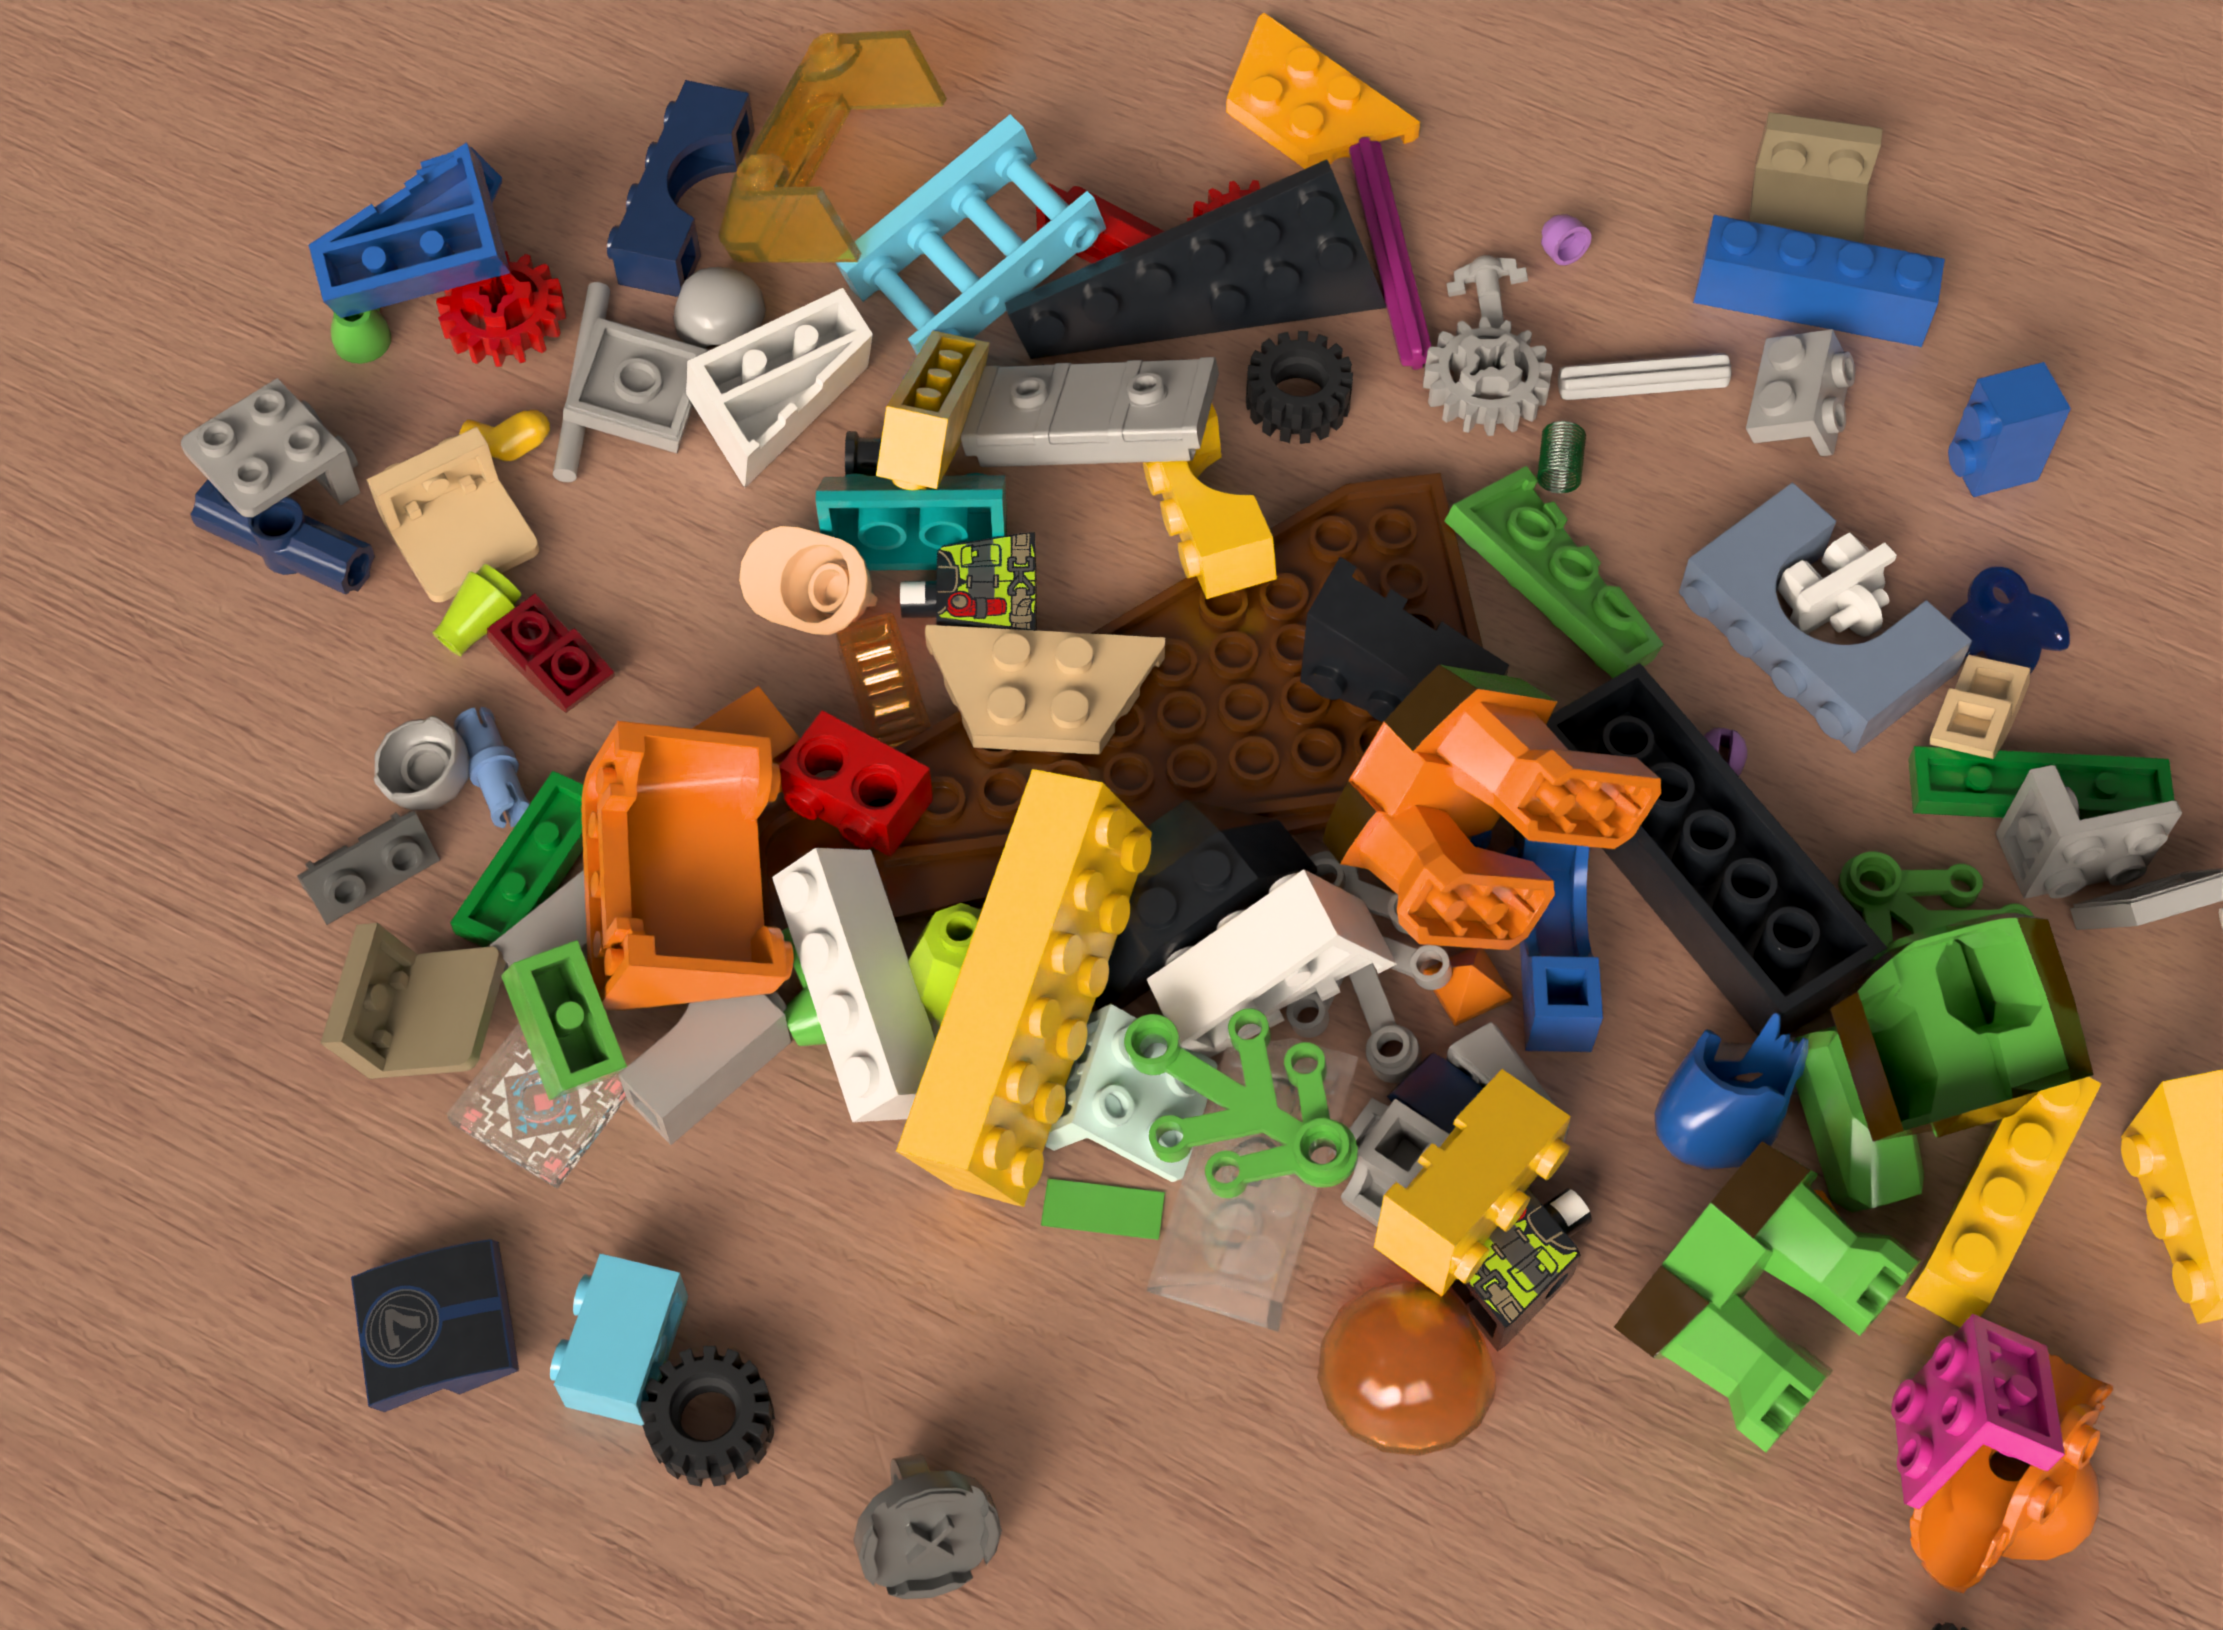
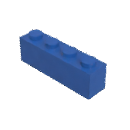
(1819, 281)

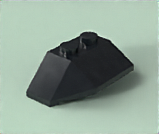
(1198, 872)

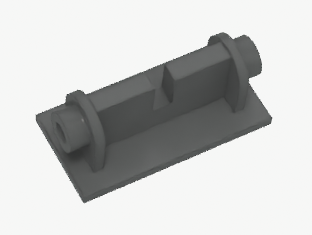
(368, 867)

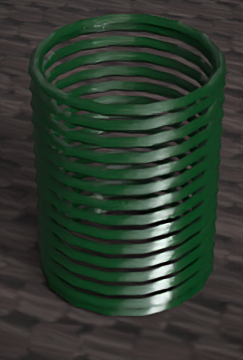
(1557, 458)

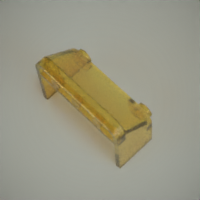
(769, 203)

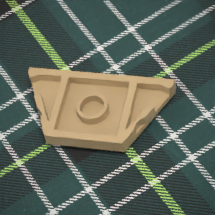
(1042, 685)

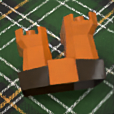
(1447, 771)

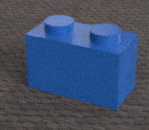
(2008, 429)

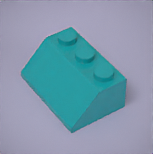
(907, 527)

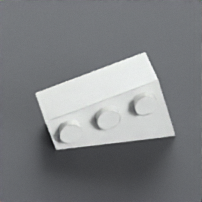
(778, 379)

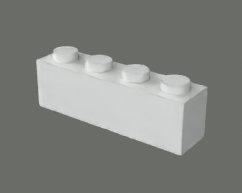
(858, 979)

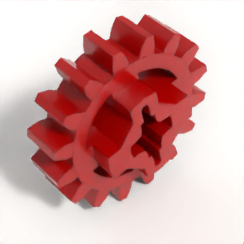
(504, 313)

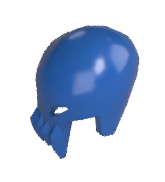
(1715, 1118)

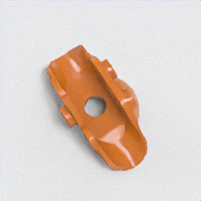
(2034, 1518)

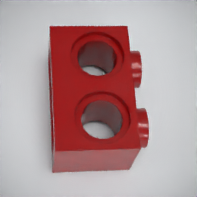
(864, 773)

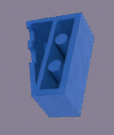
(414, 243)

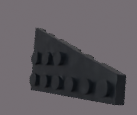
(1241, 266)

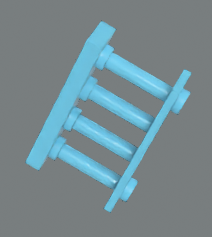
(944, 202)

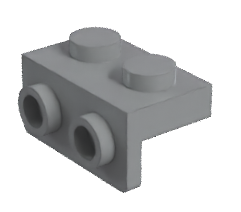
(1801, 390)

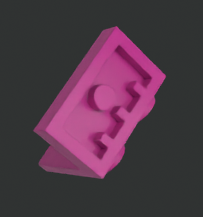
(1974, 1392)

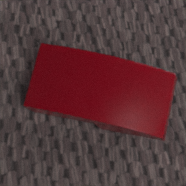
(549, 654)

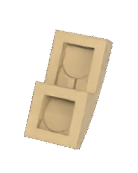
(1981, 707)

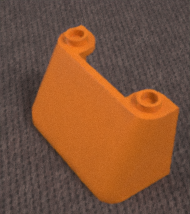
(678, 867)

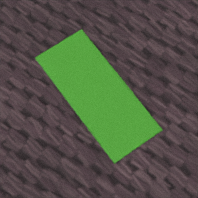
(1103, 1209)

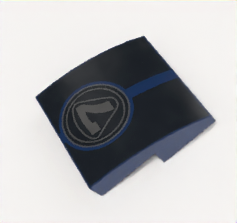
(434, 1324)

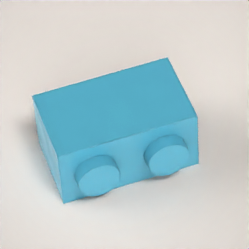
(619, 1338)

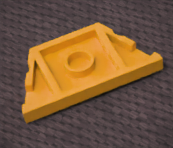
(1307, 100)

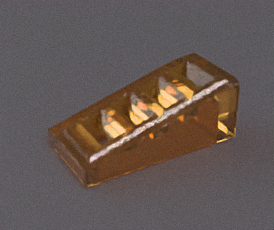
(871, 645)

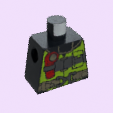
(979, 585)
(1524, 1266)

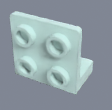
(1118, 1103)

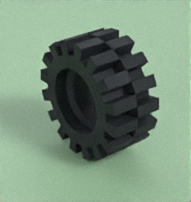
(1304, 361)
(694, 1377)

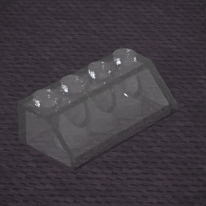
(1247, 1249)

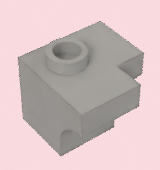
(1388, 1152)

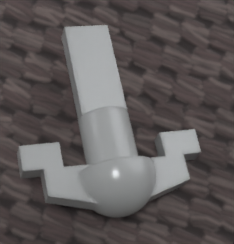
(1486, 273)

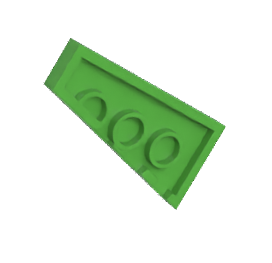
(1539, 559)

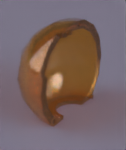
(1406, 1369)

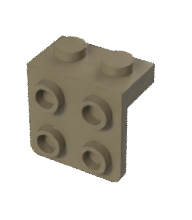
(411, 1010)

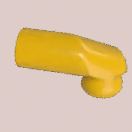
(513, 436)

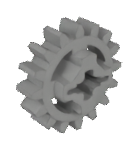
(1487, 376)

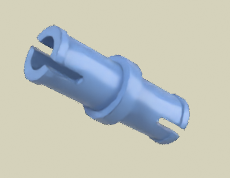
(492, 766)

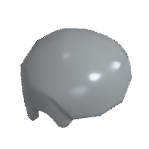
(717, 307)
(422, 764)

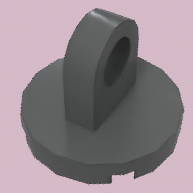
(926, 1530)

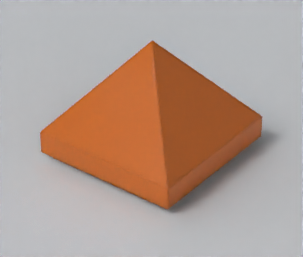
(1472, 987)

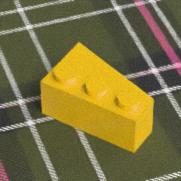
(2179, 1162)
(1472, 1183)

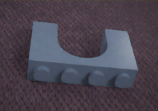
(1847, 688)

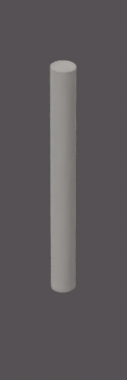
(572, 434)

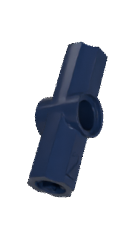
(287, 540)

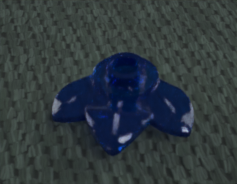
(2012, 630)

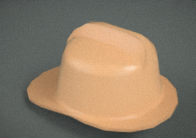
(806, 580)

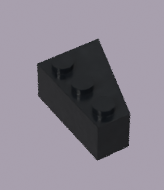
(1374, 650)

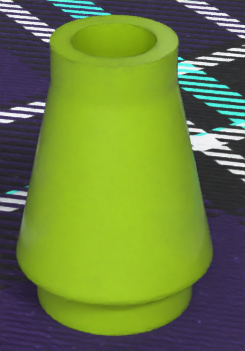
(477, 605)

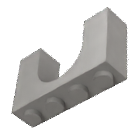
(693, 1064)

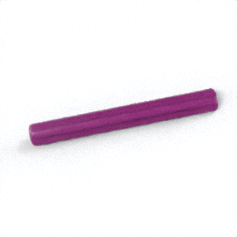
(1390, 253)

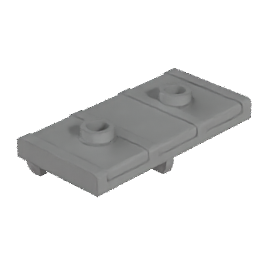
(1090, 412)

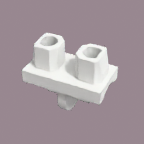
(1846, 597)

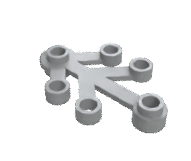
(1367, 983)

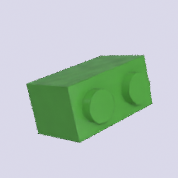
(563, 1020)

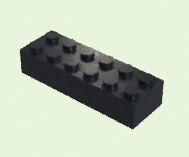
(1722, 864)

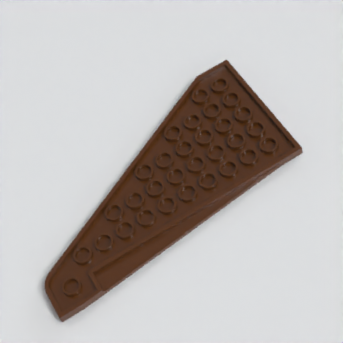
(1210, 723)

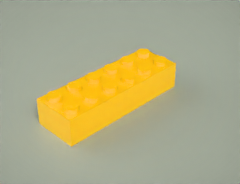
(1027, 989)

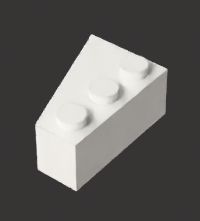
(1267, 958)

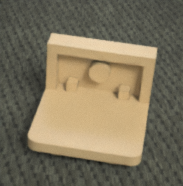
(451, 514)

